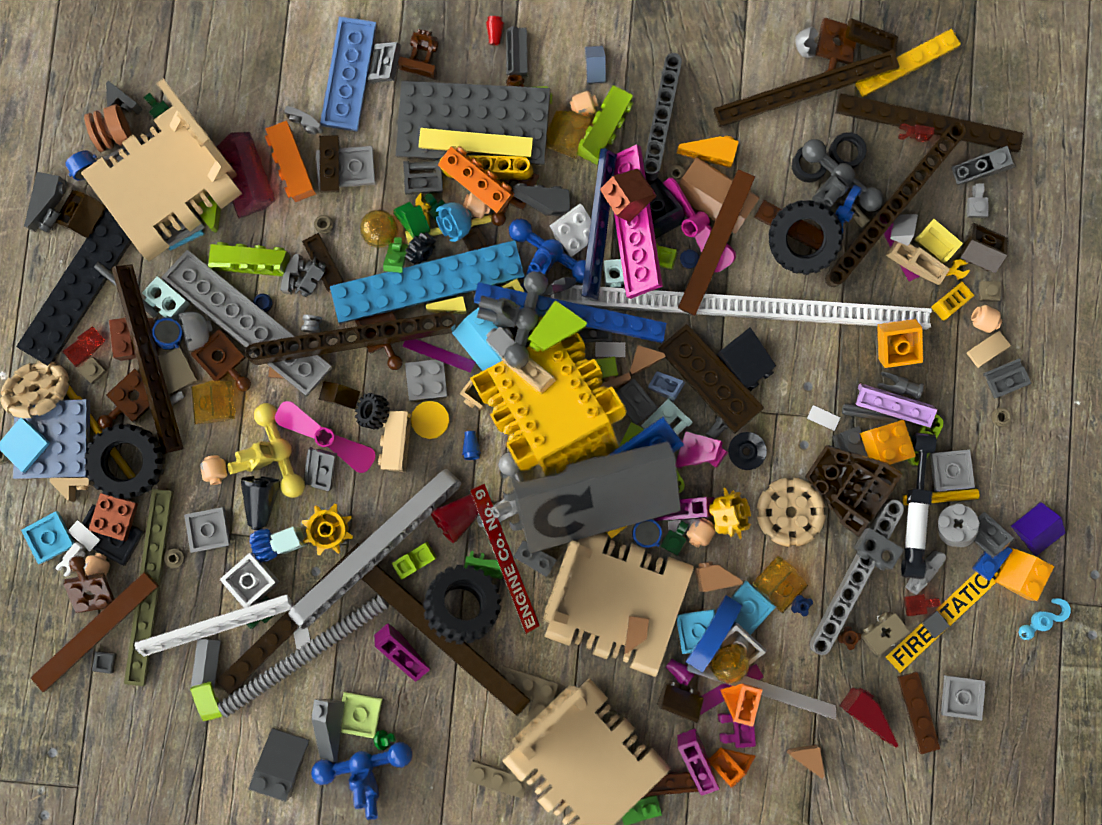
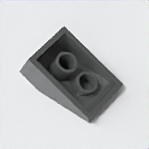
(279, 765)

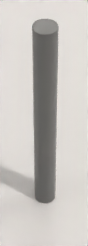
(109, 275)

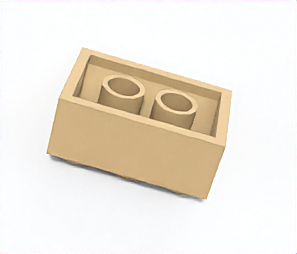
(395, 441)

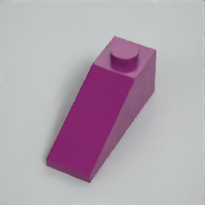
(690, 509)
(400, 652)
(697, 761)

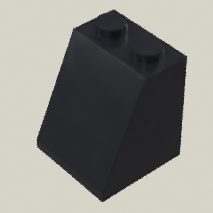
(747, 359)

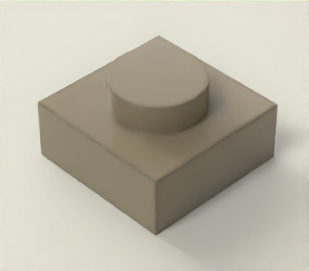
(989, 291)
(92, 370)

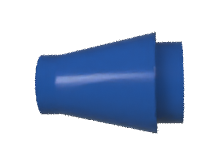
(471, 447)

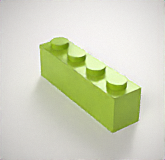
(605, 124)
(248, 260)

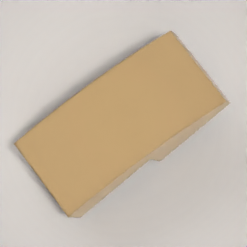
(988, 349)

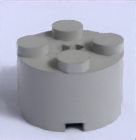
(958, 515)

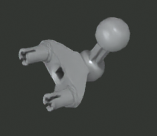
(506, 509)

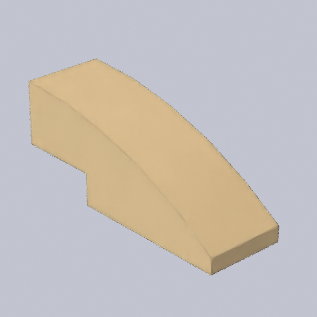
(918, 262)

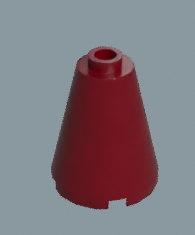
(456, 517)

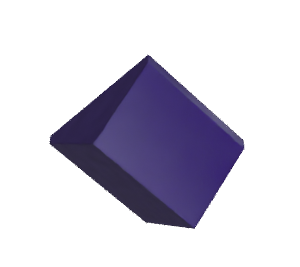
(1039, 528)

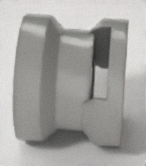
(311, 324)

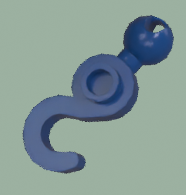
(845, 212)

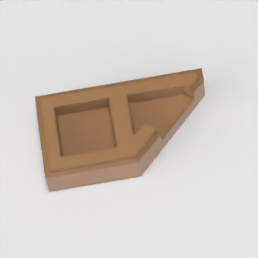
(636, 632)

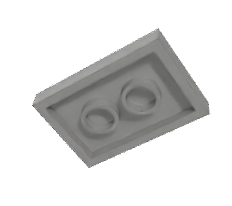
(355, 166)

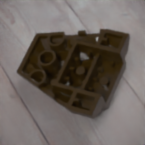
(852, 485)

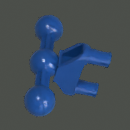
(547, 253)
(362, 778)

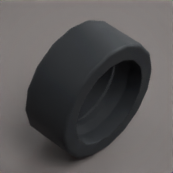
(856, 140)
(803, 176)

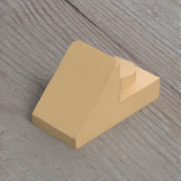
(68, 486)

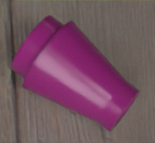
(680, 672)

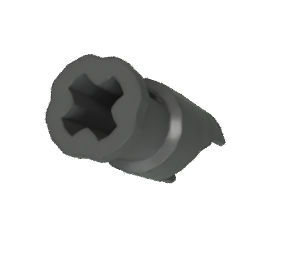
(902, 385)

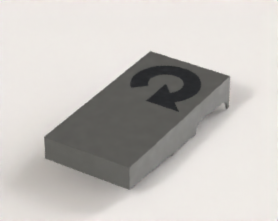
(596, 496)

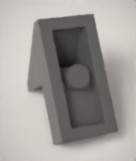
(116, 96)

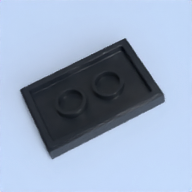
(113, 548)

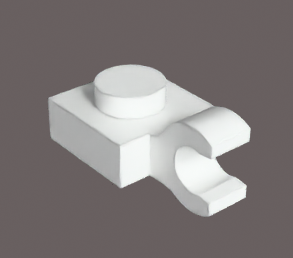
(76, 549)

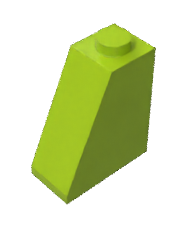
(555, 327)

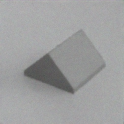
(739, 636)

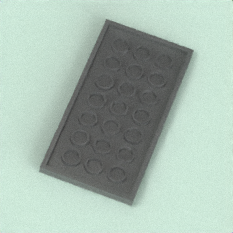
(471, 109)

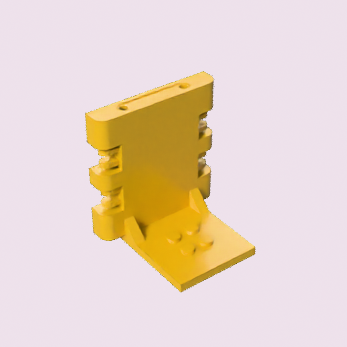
(563, 422)

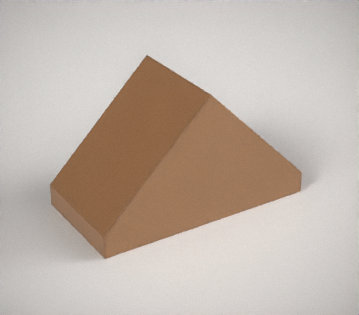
(644, 358)
(810, 757)

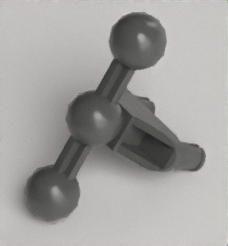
(841, 179)
(507, 314)

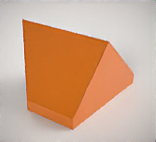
(742, 702)
(731, 764)

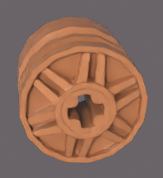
(105, 129)

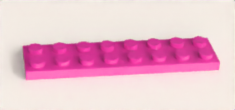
(637, 237)

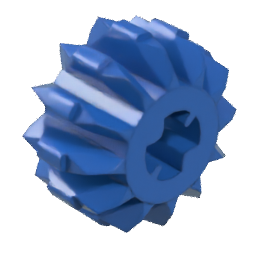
(261, 545)

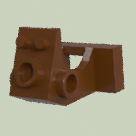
(424, 41)

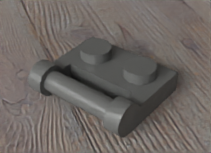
(384, 62)
(424, 182)

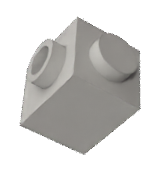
(499, 340)

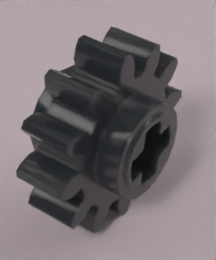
(420, 248)

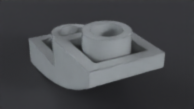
(308, 123)
(293, 268)

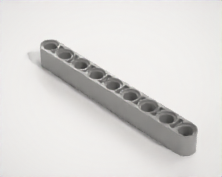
(848, 582)

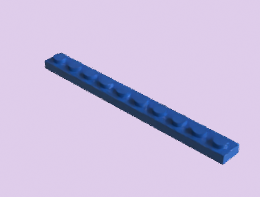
(595, 317)

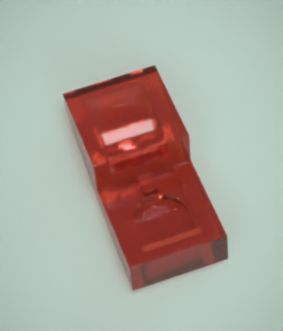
(84, 347)

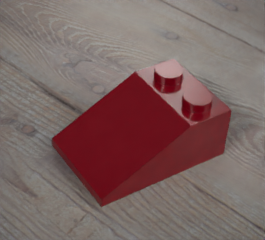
(865, 710)

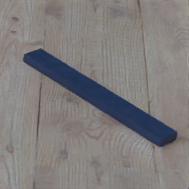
(598, 228)

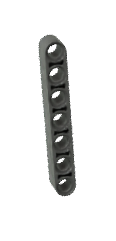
(665, 108)

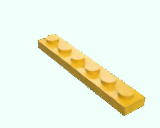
(912, 60)

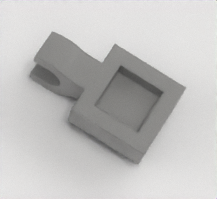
(977, 205)

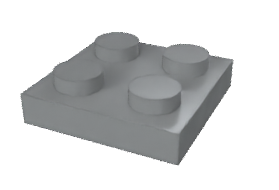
(426, 380)
(952, 470)
(207, 530)
(963, 697)

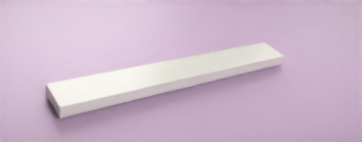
(214, 625)

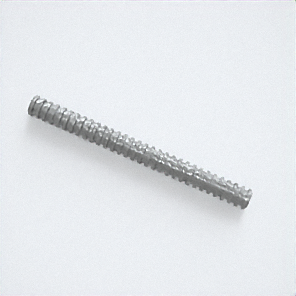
(301, 656)

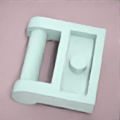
(669, 412)

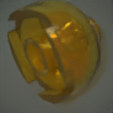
(378, 228)
(730, 664)

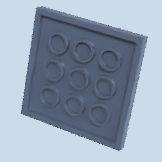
(69, 435)

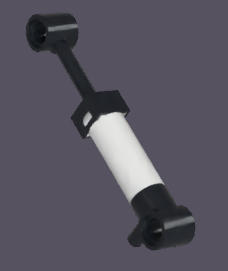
(913, 563)

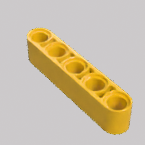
(497, 162)

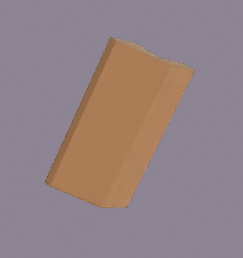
(707, 190)

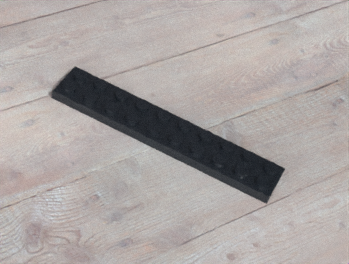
(75, 291)

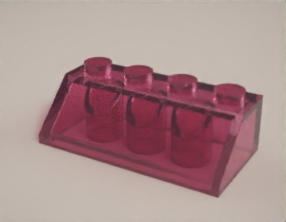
(251, 178)

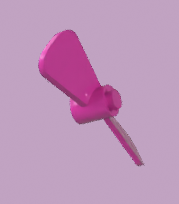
(698, 225)
(354, 454)

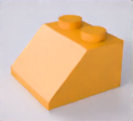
(1024, 574)

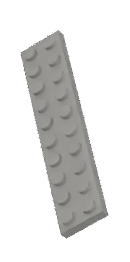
(241, 318)

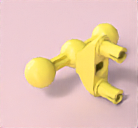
(265, 453)

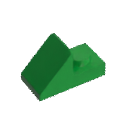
(412, 219)

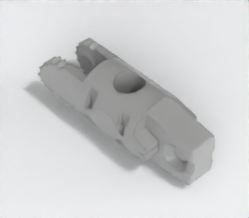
(933, 563)

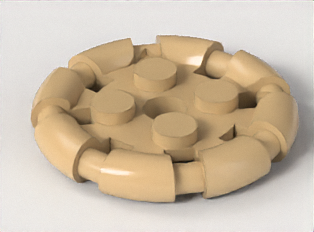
(22, 394)
(799, 503)

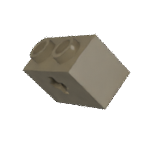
(895, 631)

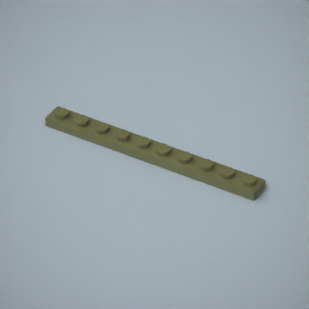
(151, 563)

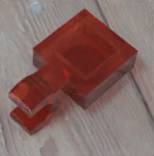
(918, 132)
(918, 605)

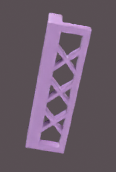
(895, 405)

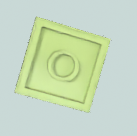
(360, 714)

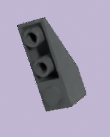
(984, 166)
(549, 201)

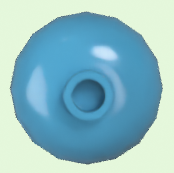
(454, 220)

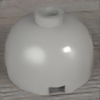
(194, 329)

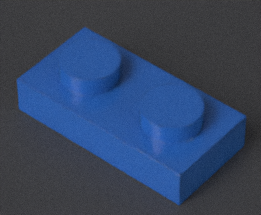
(987, 566)

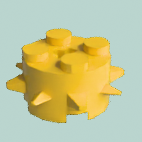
(730, 513)
(316, 527)

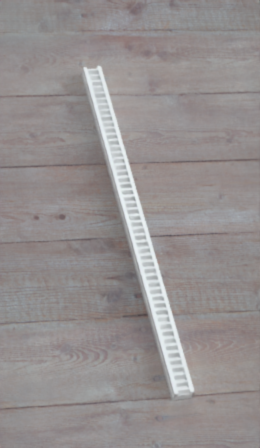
(752, 307)

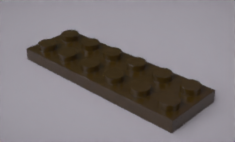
(711, 378)

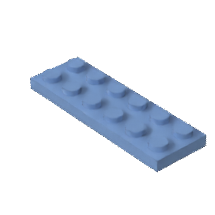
(348, 74)

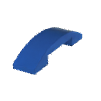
(714, 634)

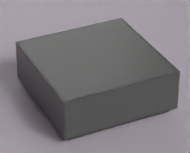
(935, 624)
(104, 662)

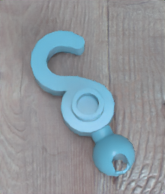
(1044, 620)

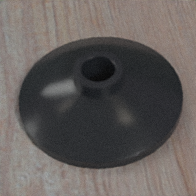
(754, 444)

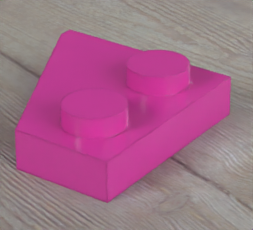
(698, 450)

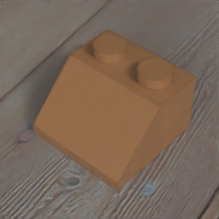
(714, 577)

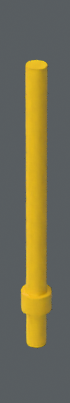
(94, 426)

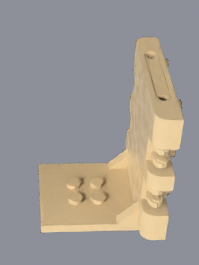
(163, 179)
(603, 591)
(584, 759)

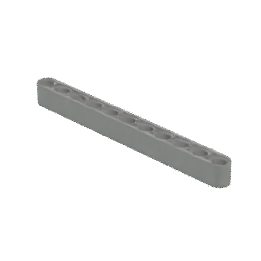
(374, 549)

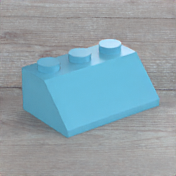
(472, 336)

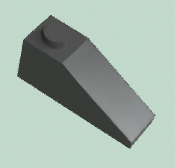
(46, 193)
(327, 725)

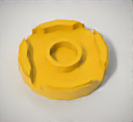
(430, 420)

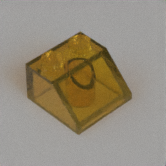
(566, 132)
(213, 402)
(780, 583)

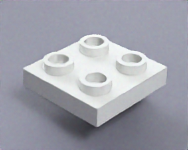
(573, 230)

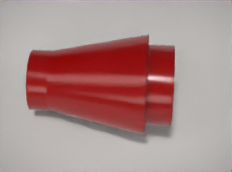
(494, 29)

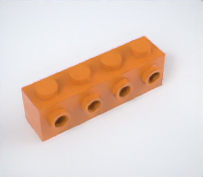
(290, 161)
(476, 179)

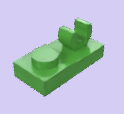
(395, 256)
(490, 567)
(643, 810)

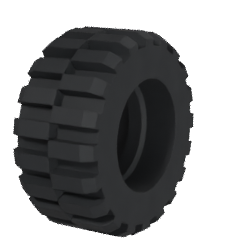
(824, 255)
(98, 461)
(468, 580)

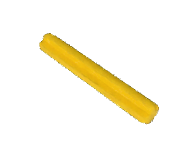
(948, 496)

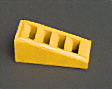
(943, 308)

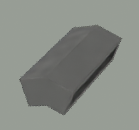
(516, 51)
(205, 661)

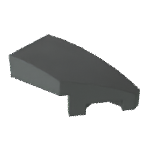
(559, 285)

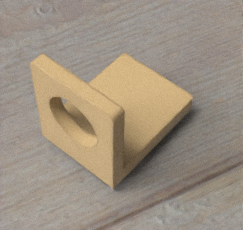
(468, 400)

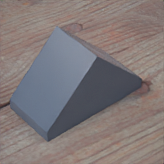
(595, 64)
(666, 385)

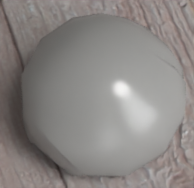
(805, 42)

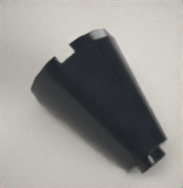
(259, 499)

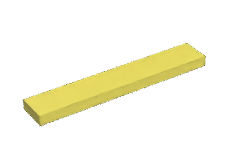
(476, 142)

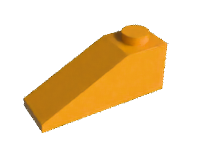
(713, 150)

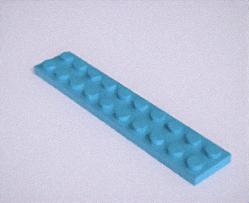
(426, 282)

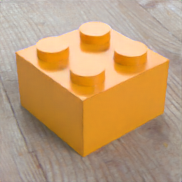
(900, 343)
(888, 443)

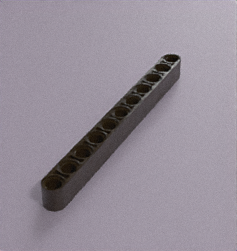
(901, 198)
(342, 335)
(462, 654)

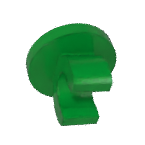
(382, 739)

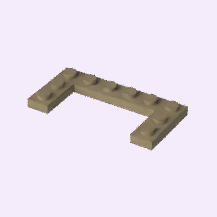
(543, 694)

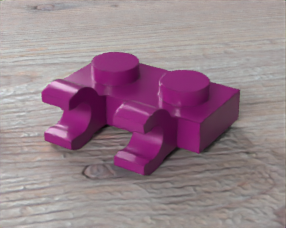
(743, 734)

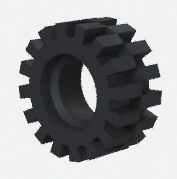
(372, 411)

